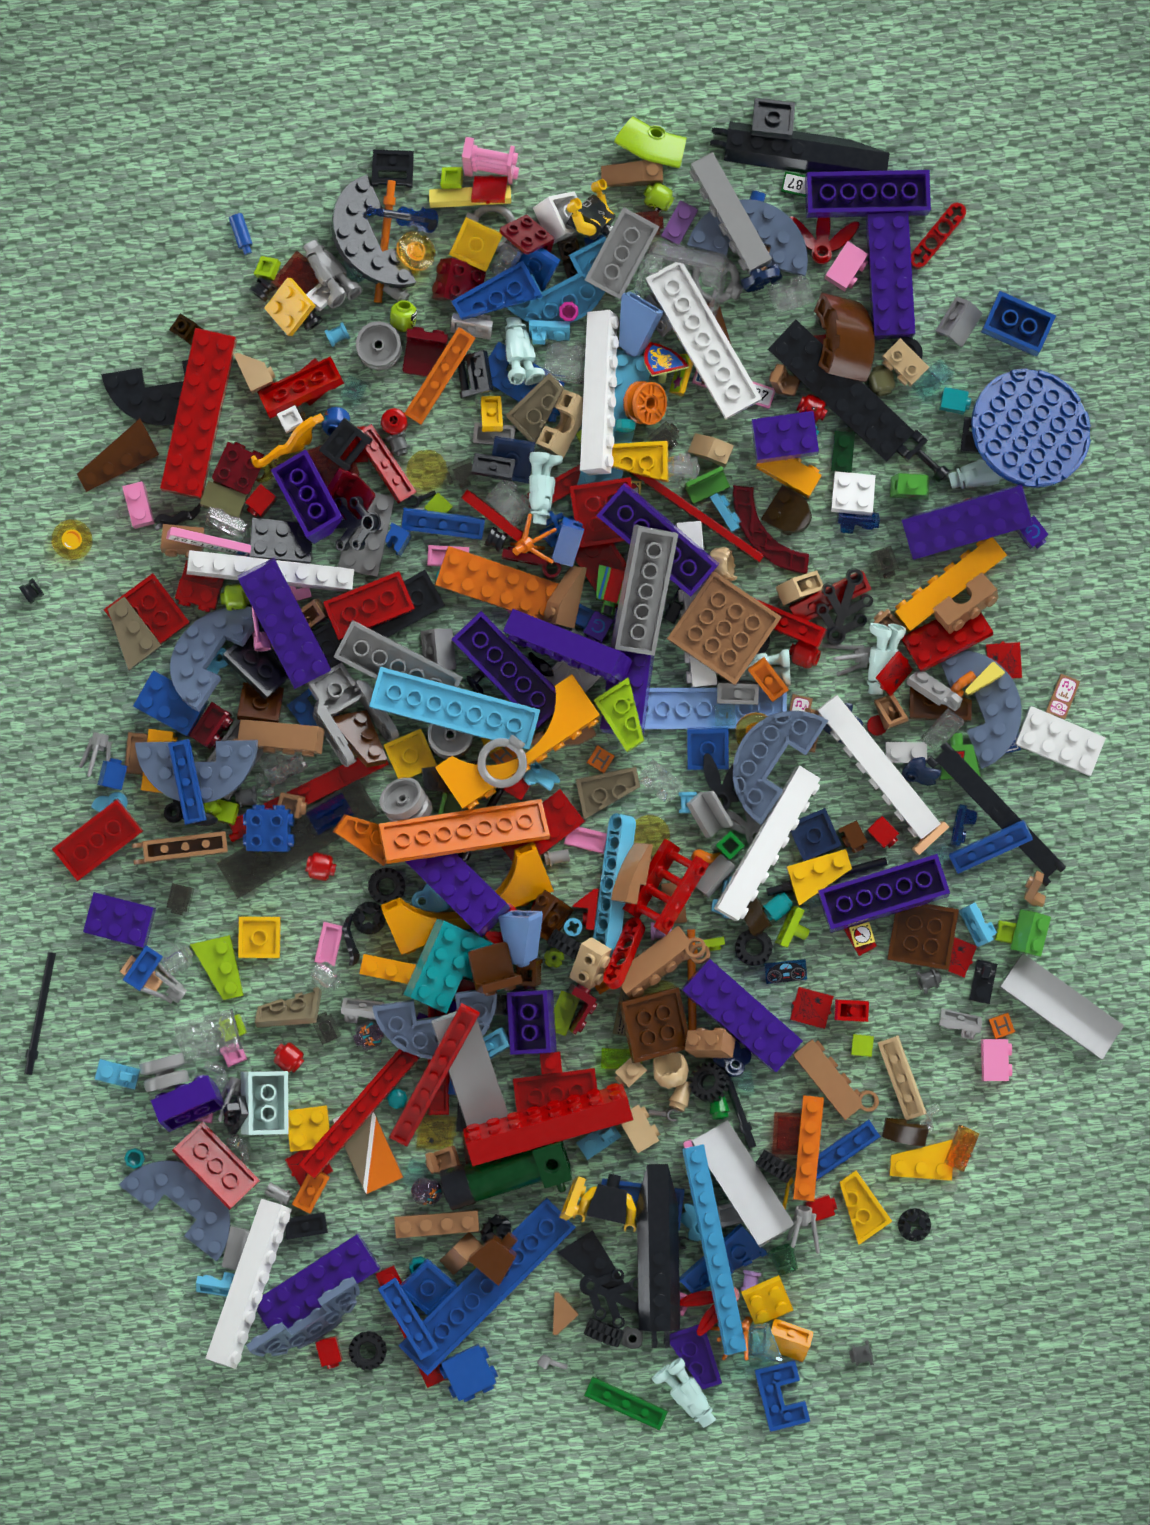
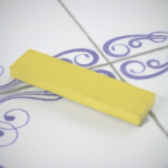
(458, 197)

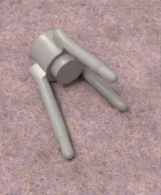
(861, 656)
(97, 743)
(175, 990)
(233, 1088)
(803, 1216)

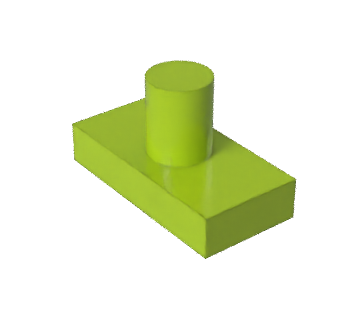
(223, 810)
(792, 927)

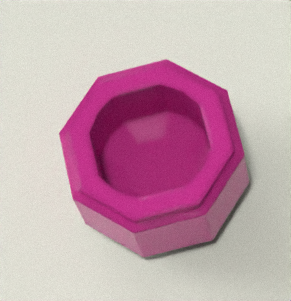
(568, 311)

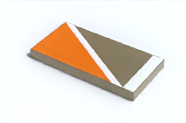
(372, 1156)

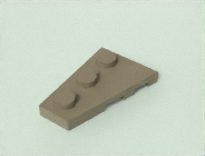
(535, 408)
(132, 633)
(606, 788)
(295, 1011)

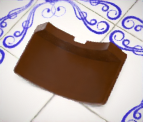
(849, 339)

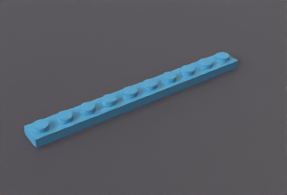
(714, 1249)

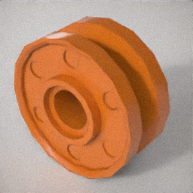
(645, 402)

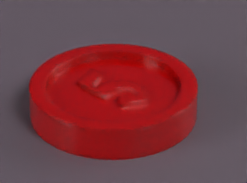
(875, 726)

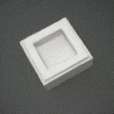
(290, 419)

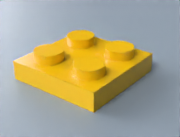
(476, 244)
(289, 306)
(410, 754)
(259, 937)
(307, 1127)
(767, 1300)

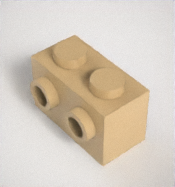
(904, 363)
(590, 963)

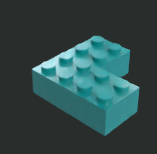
(443, 965)

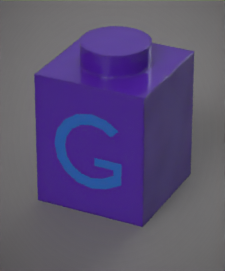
(1033, 535)
(598, 627)

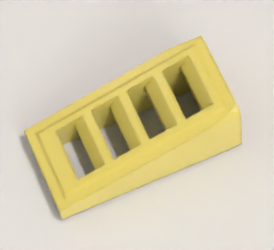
(988, 676)

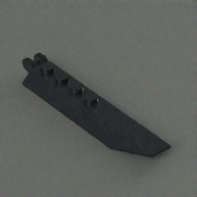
(802, 154)
(658, 1254)

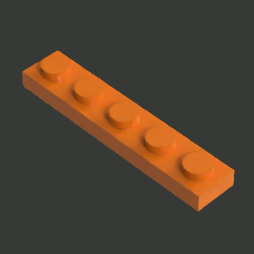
(440, 375)
(808, 1148)

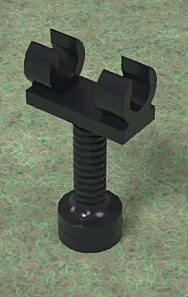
(939, 472)

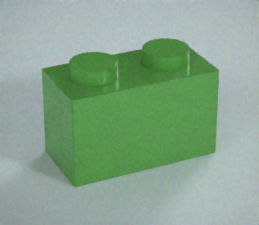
(1030, 932)

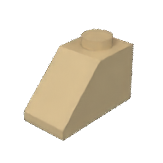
(255, 372)
(711, 449)
(799, 587)

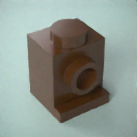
(853, 836)
(527, 981)

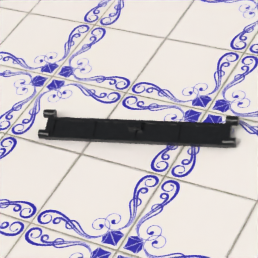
(995, 807)

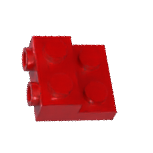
(199, 591)

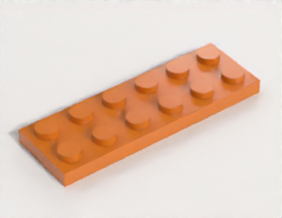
(494, 583)

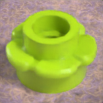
(553, 963)

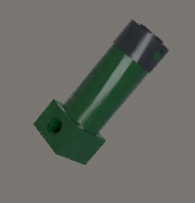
(469, 1184)

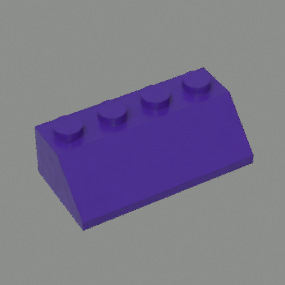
(308, 496)

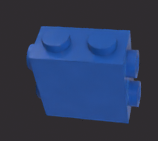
(268, 828)
(469, 1373)

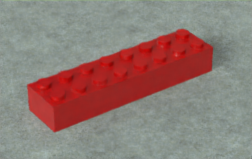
(198, 413)
(547, 1124)

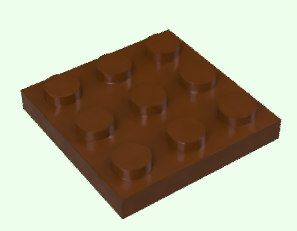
(924, 936)
(654, 1024)

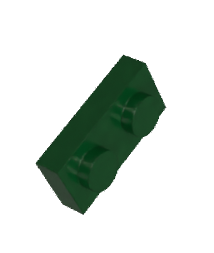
(843, 451)

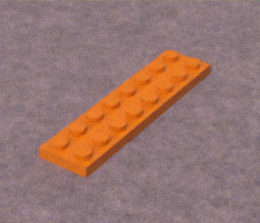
(463, 831)

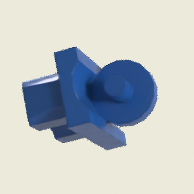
(551, 539)

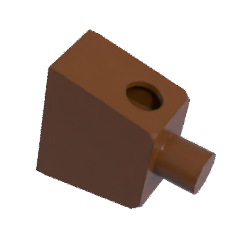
(495, 1257)

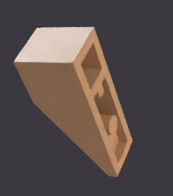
(632, 173)
(565, 600)

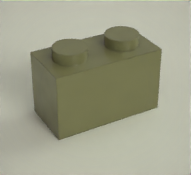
(221, 497)

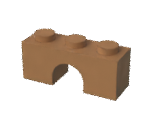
(954, 615)

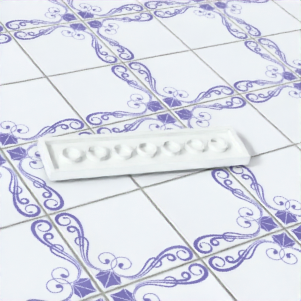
(703, 339)

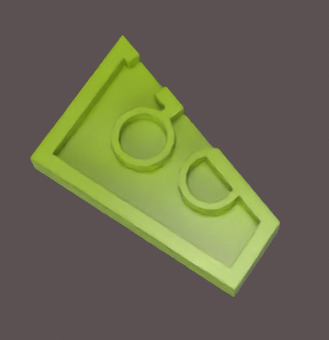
(621, 714)
(221, 965)

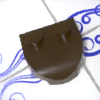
(788, 512)

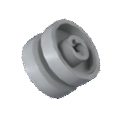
(383, 357)
(447, 747)
(405, 800)
(164, 1073)

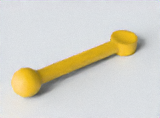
(787, 1192)

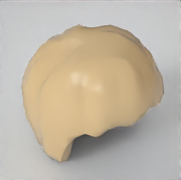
(726, 563)
(670, 1070)

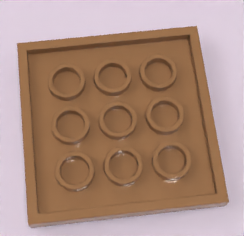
(724, 628)

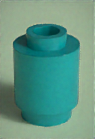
(778, 907)

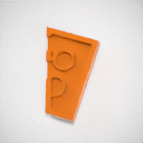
(363, 836)

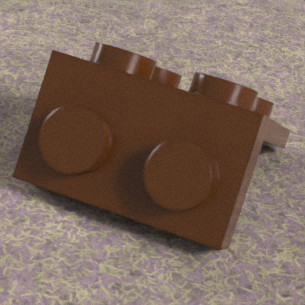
(493, 969)

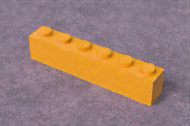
(950, 583)

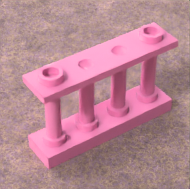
(489, 161)

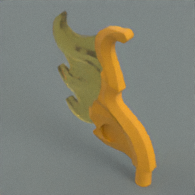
(296, 443)

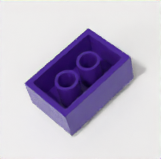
(784, 437)
(119, 920)
(531, 1022)
(187, 1103)

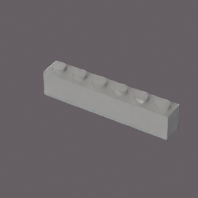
(730, 212)

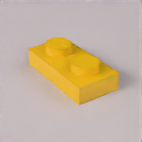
(491, 414)
(570, 1206)

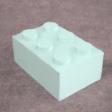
(266, 1102)

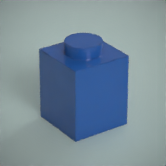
(112, 774)

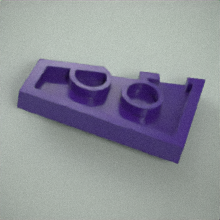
(697, 1355)

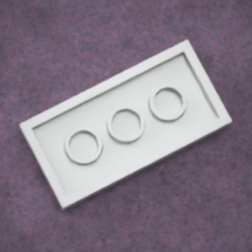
(1060, 741)

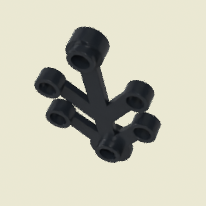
(370, 522)
(843, 610)
(611, 1295)

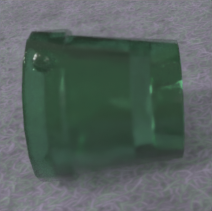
(783, 1258)

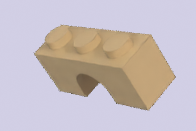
(558, 439)

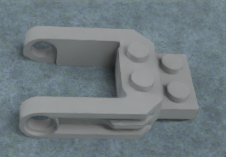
(337, 692)

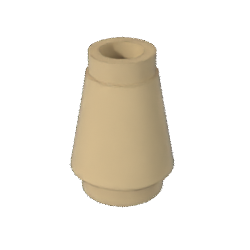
(680, 1098)

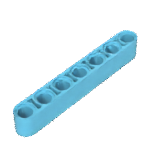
(609, 912)

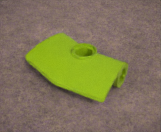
(651, 143)

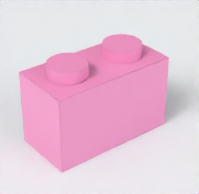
(846, 266)
(138, 505)
(995, 1059)

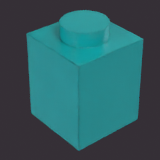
(954, 401)

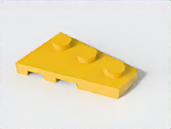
(642, 458)
(817, 874)
(923, 1162)
(863, 1207)

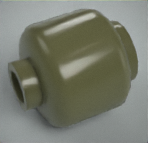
(881, 381)

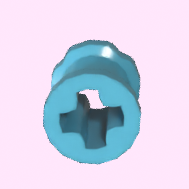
(337, 334)
(686, 797)
(575, 921)

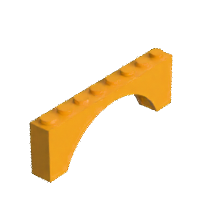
(571, 715)
(522, 885)

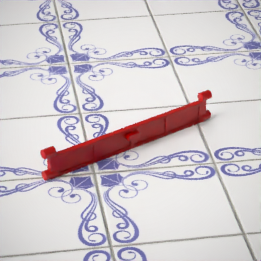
(316, 789)

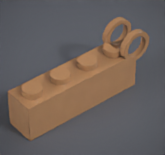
(283, 737)
(182, 847)
(662, 959)
(830, 1081)

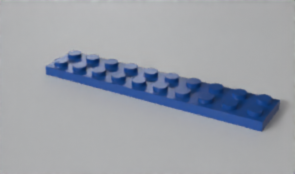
(480, 1295)

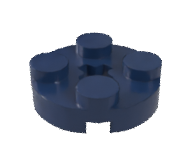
(760, 278)

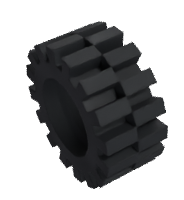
(395, 876)
(564, 943)
(753, 960)
(716, 1090)
(775, 1166)
(603, 1332)
(377, 1359)

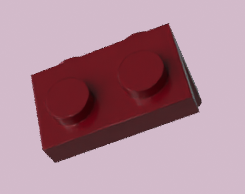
(527, 235)
(455, 279)
(423, 350)
(236, 468)
(349, 485)
(211, 725)
(587, 1008)

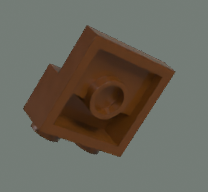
(554, 913)

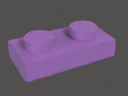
(679, 223)

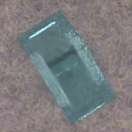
(932, 380)
(762, 1344)

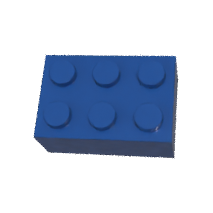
(1018, 323)
(164, 704)

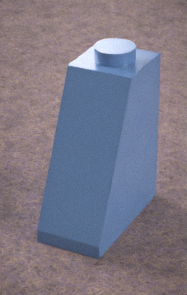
(637, 323)
(522, 934)

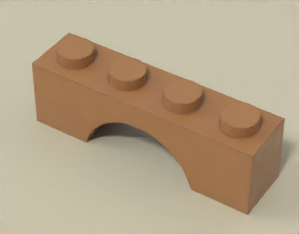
(437, 1224)

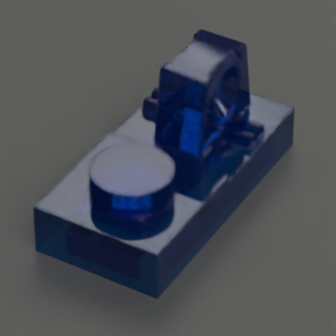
(848, 521)
(963, 816)

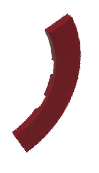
(759, 537)

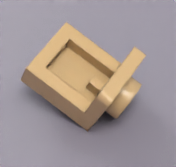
(629, 1073)

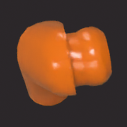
(963, 682)
(708, 857)

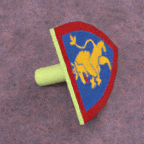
(662, 360)

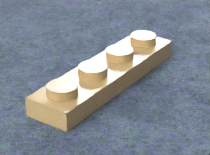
(902, 1078)

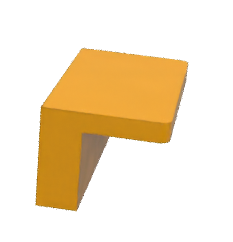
(791, 1339)

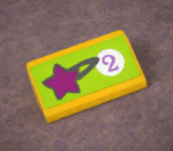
(681, 378)

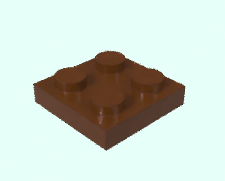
(256, 708)

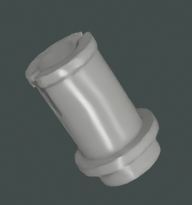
(397, 293)
(556, 857)
(278, 1193)

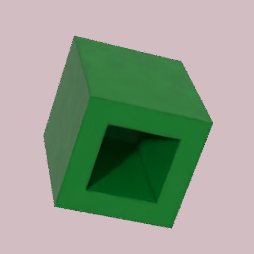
(729, 845)

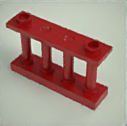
(657, 871)

